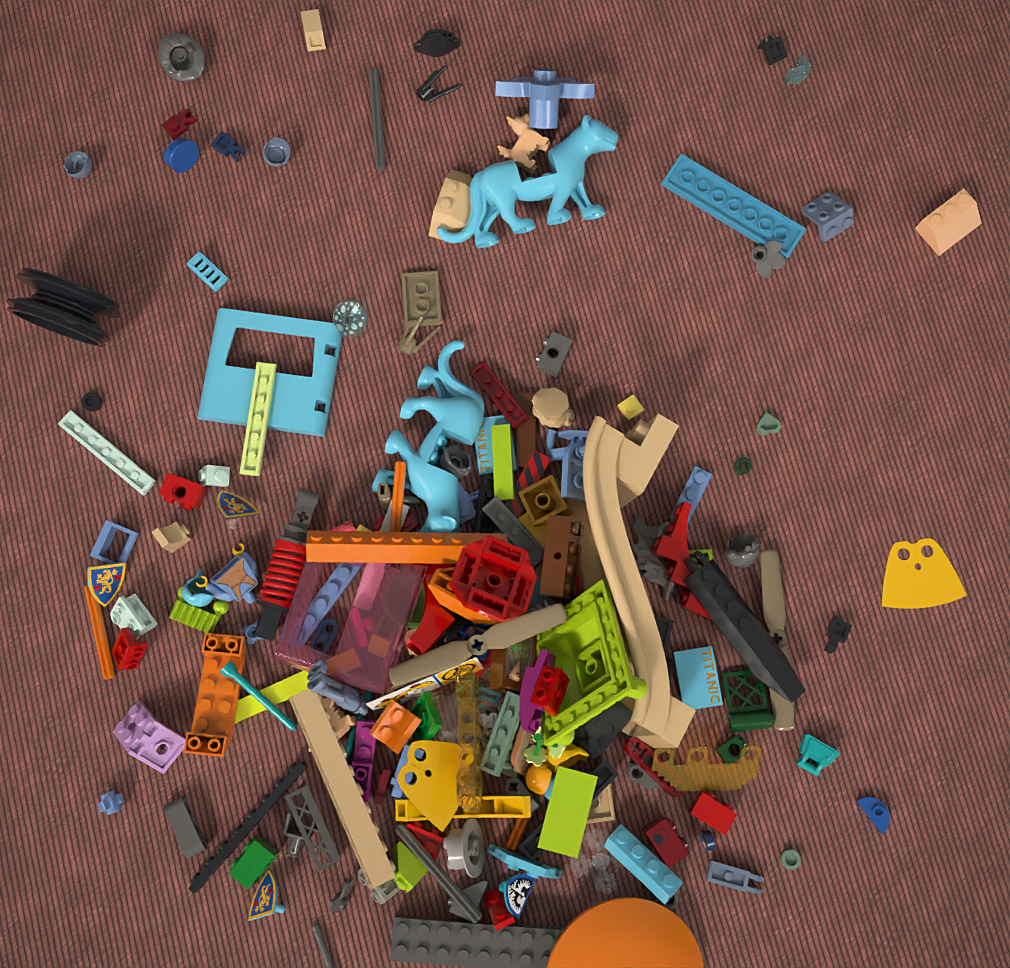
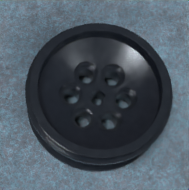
(63, 307)

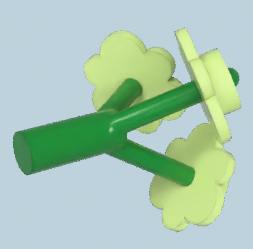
(536, 754)

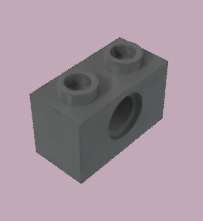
(556, 343)

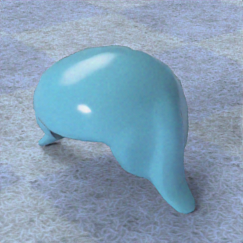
(198, 596)

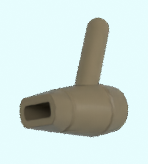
(385, 496)

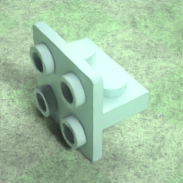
(132, 614)

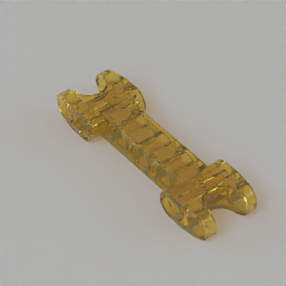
(469, 700)

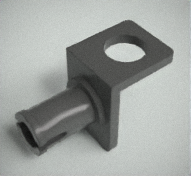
(295, 837)

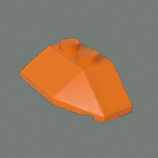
(444, 594)

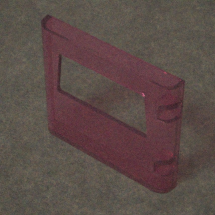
(372, 630)

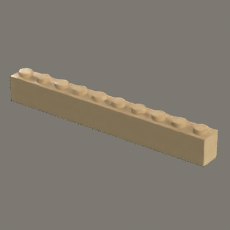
(342, 788)

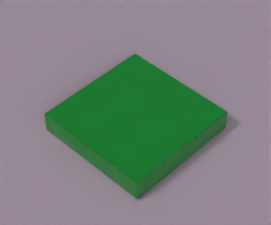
(426, 711)

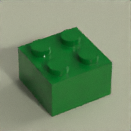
(253, 864)

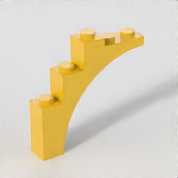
(492, 806)

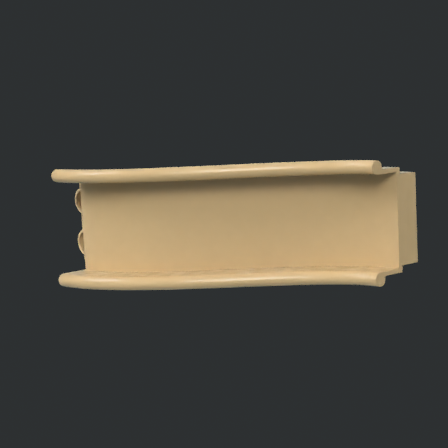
(613, 475)

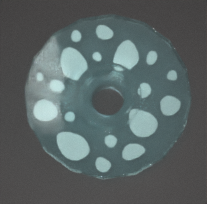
(356, 315)

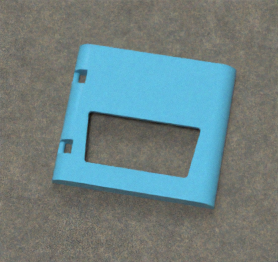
(294, 397)

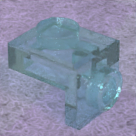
(799, 73)

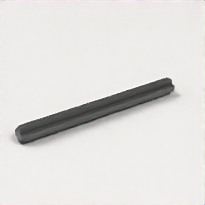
(377, 119)
(438, 873)

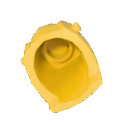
(569, 757)

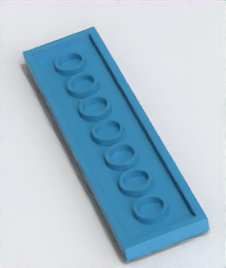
(732, 205)

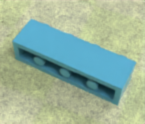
(643, 864)

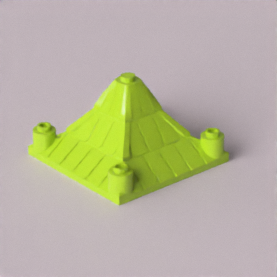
(593, 659)

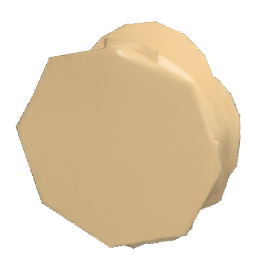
(552, 408)

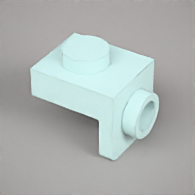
(214, 476)

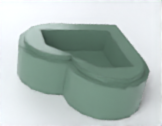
(768, 424)

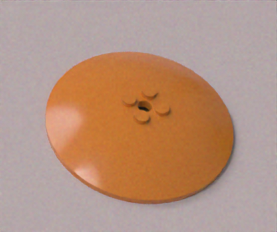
(626, 935)

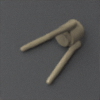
(407, 343)

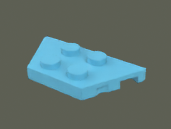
(516, 861)

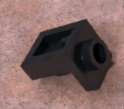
(773, 49)

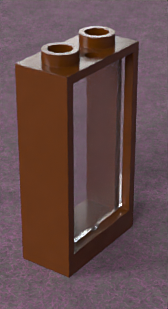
(510, 665)

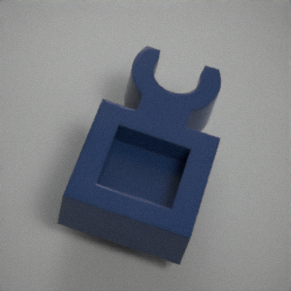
(227, 145)

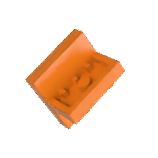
(395, 726)

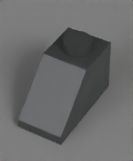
(474, 894)

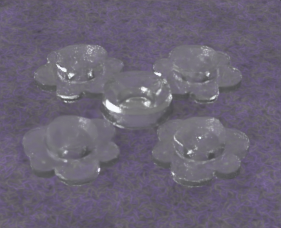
(600, 861)

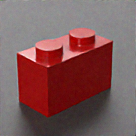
(712, 812)

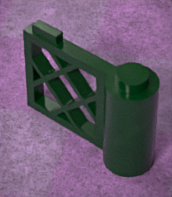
(748, 717)

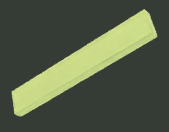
(258, 419)

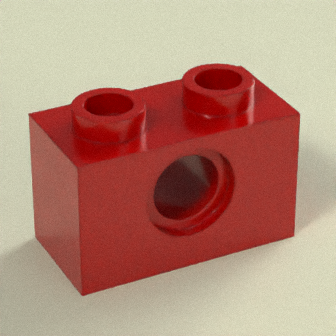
(173, 484)

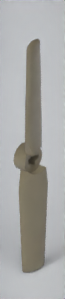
(775, 617)
(497, 637)

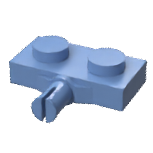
(465, 504)

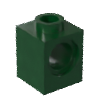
(723, 751)

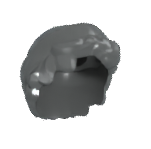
(455, 461)
(742, 550)

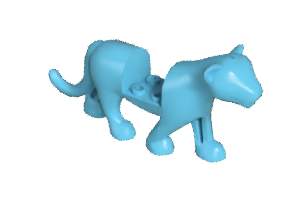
(500, 186)
(459, 418)

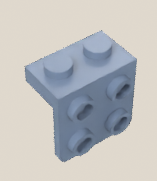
(829, 214)

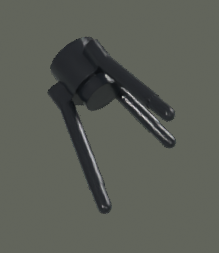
(426, 91)

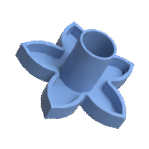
(544, 94)

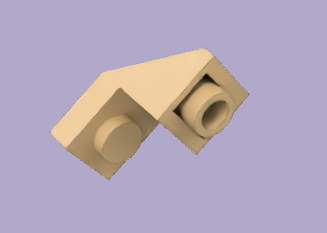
(313, 30)

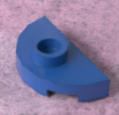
(875, 811)

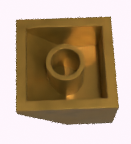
(544, 500)

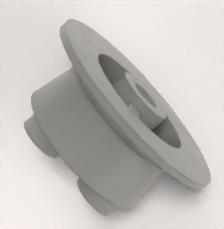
(466, 848)

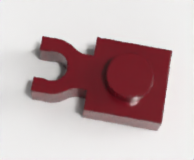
(177, 125)
(383, 780)

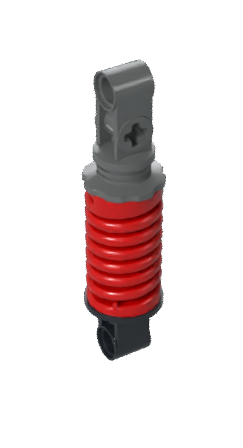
(283, 567)

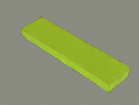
(503, 462)

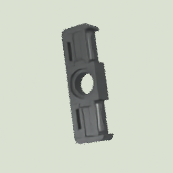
(488, 719)

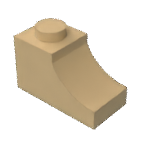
(172, 536)

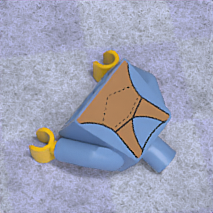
(234, 579)

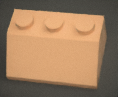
(950, 222)

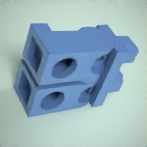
(397, 791)

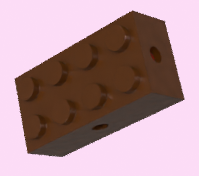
(561, 557)

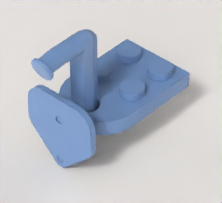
(572, 462)

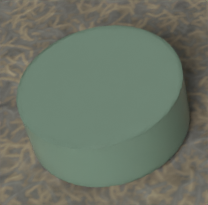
(790, 859)

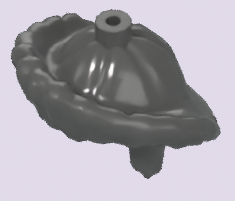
(181, 57)

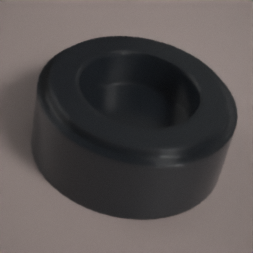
(92, 402)

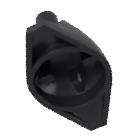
(437, 43)

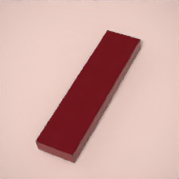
(499, 395)

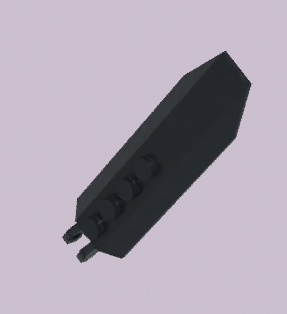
(742, 627)

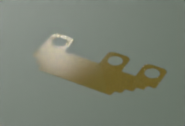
(703, 776)

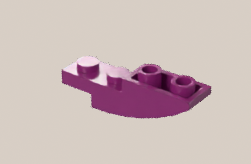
(531, 714)
(364, 757)

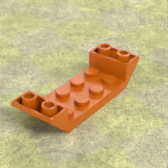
(216, 696)

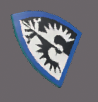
(516, 892)

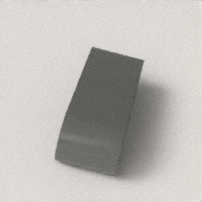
(185, 827)

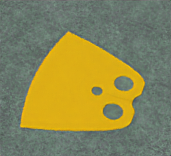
(928, 587)
(435, 794)

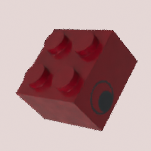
(665, 840)

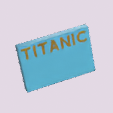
(484, 445)
(698, 677)

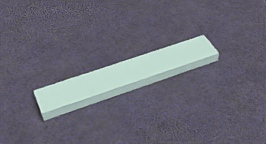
(107, 452)

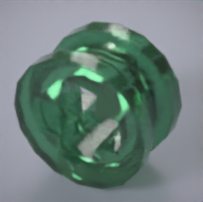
(748, 464)

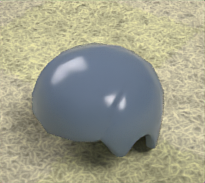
(277, 152)
(78, 165)

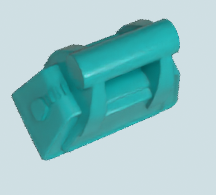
(817, 751)

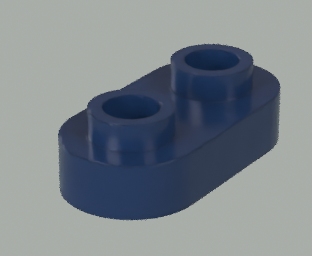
(325, 637)

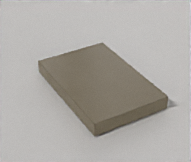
(422, 298)

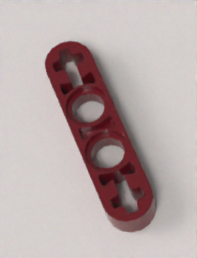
(633, 754)

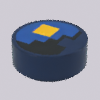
(707, 840)

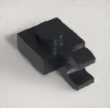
(838, 632)

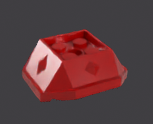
(506, 567)

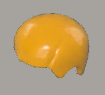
(538, 778)

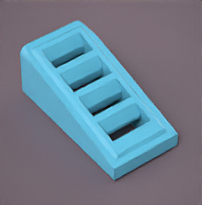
(198, 263)

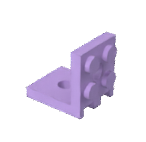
(143, 733)

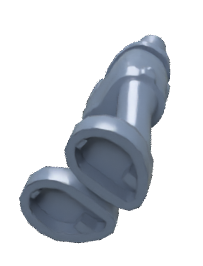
(343, 694)

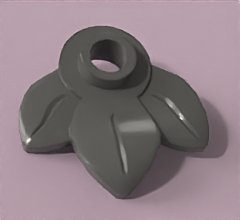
(771, 259)
(643, 778)
(340, 900)

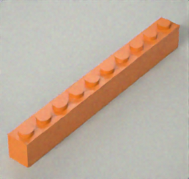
(389, 546)

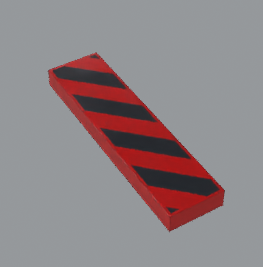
(531, 474)

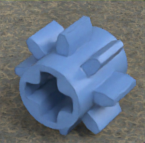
(111, 802)

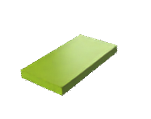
(567, 812)

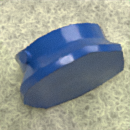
(181, 155)

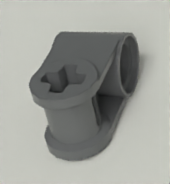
(522, 790)

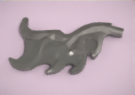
(654, 565)

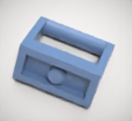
(105, 539)

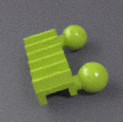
(196, 617)

